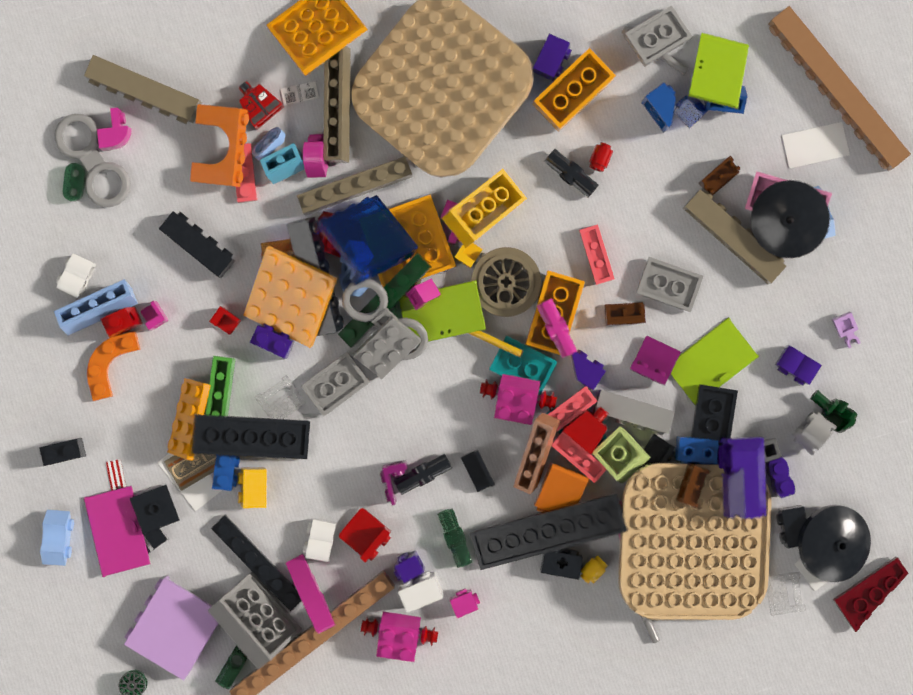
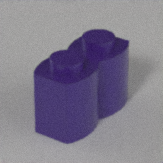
(798, 365)
(780, 480)

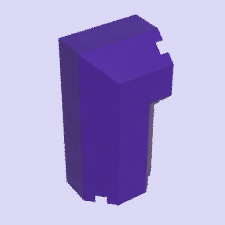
(743, 477)

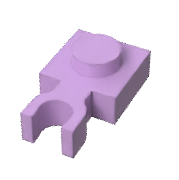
(846, 327)

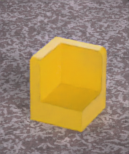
(468, 255)

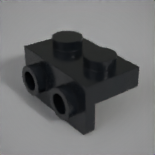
(658, 450)

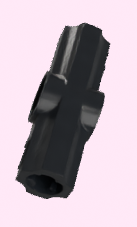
(571, 173)
(423, 474)

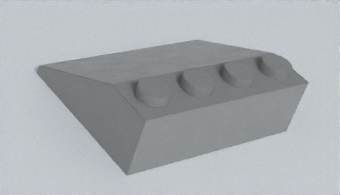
(255, 620)

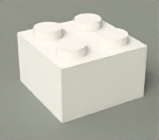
(420, 591)

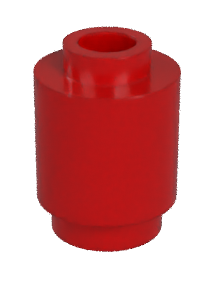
(600, 157)

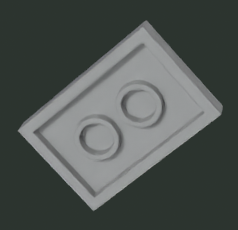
(658, 36)
(669, 284)
(387, 347)
(335, 384)

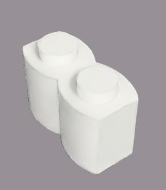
(76, 275)
(320, 540)

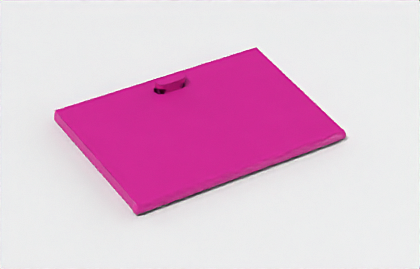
(115, 531)

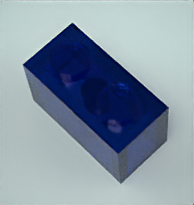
(690, 110)

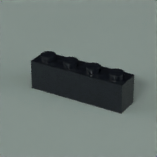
(196, 244)

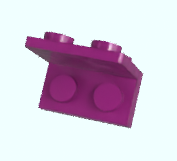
(655, 360)
(395, 469)

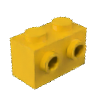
(253, 487)

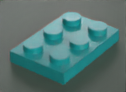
(529, 365)

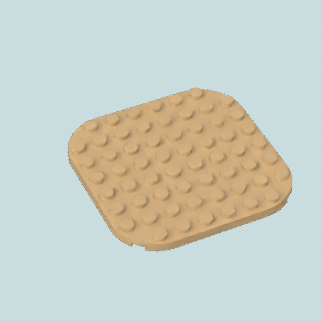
(442, 86)
(689, 558)

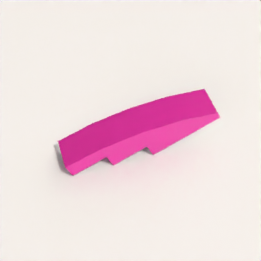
(310, 594)

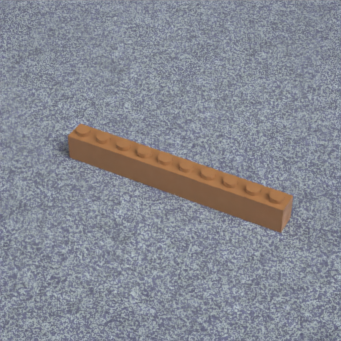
(838, 88)
(310, 639)

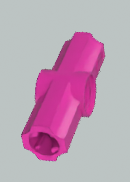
(557, 328)

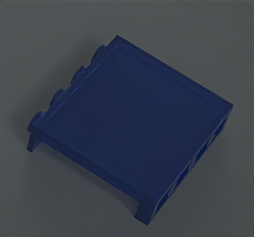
(367, 238)

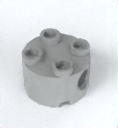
(814, 433)

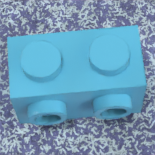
(283, 163)

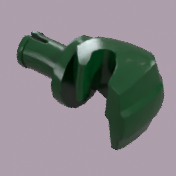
(835, 411)

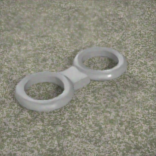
(92, 160)
(382, 314)

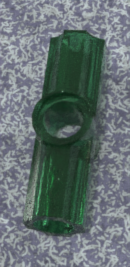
(455, 538)
(230, 670)

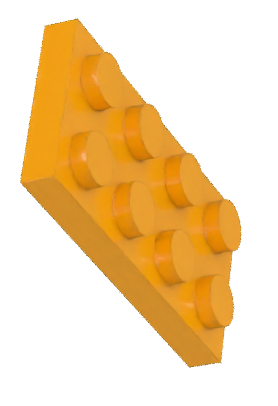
(191, 402)

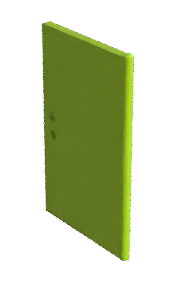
(719, 70)
(453, 312)
(710, 359)

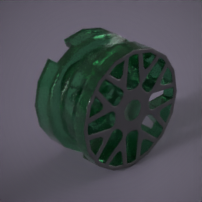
(133, 683)

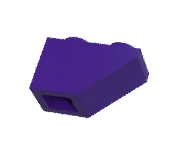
(585, 371)

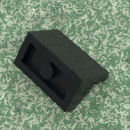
(477, 470)

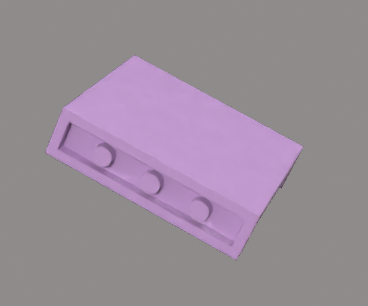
(172, 628)

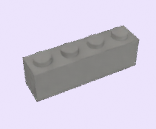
(635, 412)

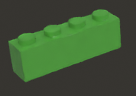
(221, 386)

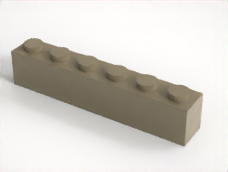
(143, 89)
(337, 107)
(354, 186)
(734, 236)

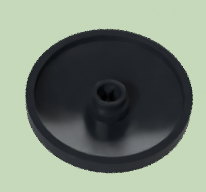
(795, 200)
(834, 543)

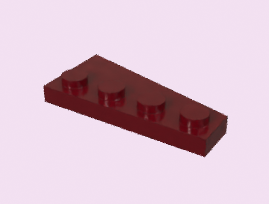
(866, 595)

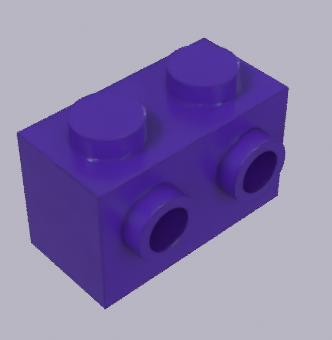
(551, 57)
(275, 343)
(408, 566)

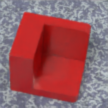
(225, 320)

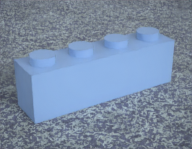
(95, 306)

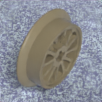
(506, 309)

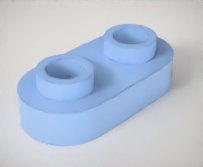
(268, 143)

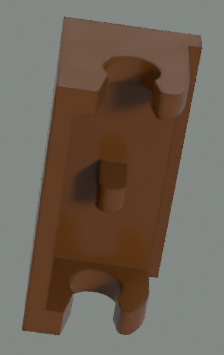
(720, 176)
(624, 313)
(692, 485)

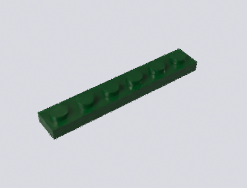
(395, 289)

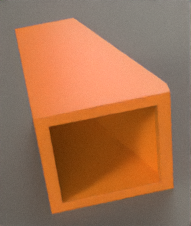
(560, 488)

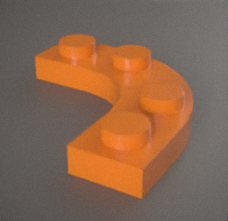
(100, 361)

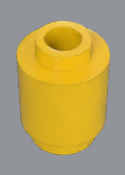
(593, 569)

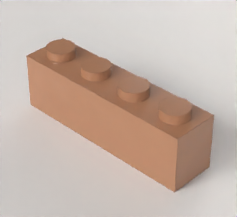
(536, 453)

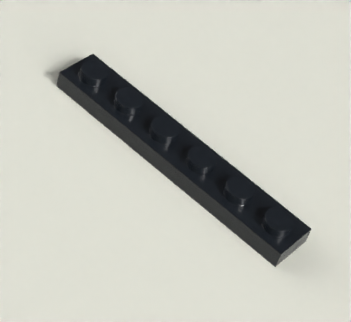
(257, 562)

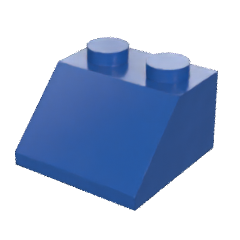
(661, 105)

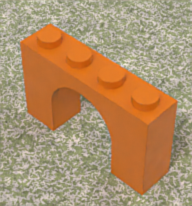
(234, 123)

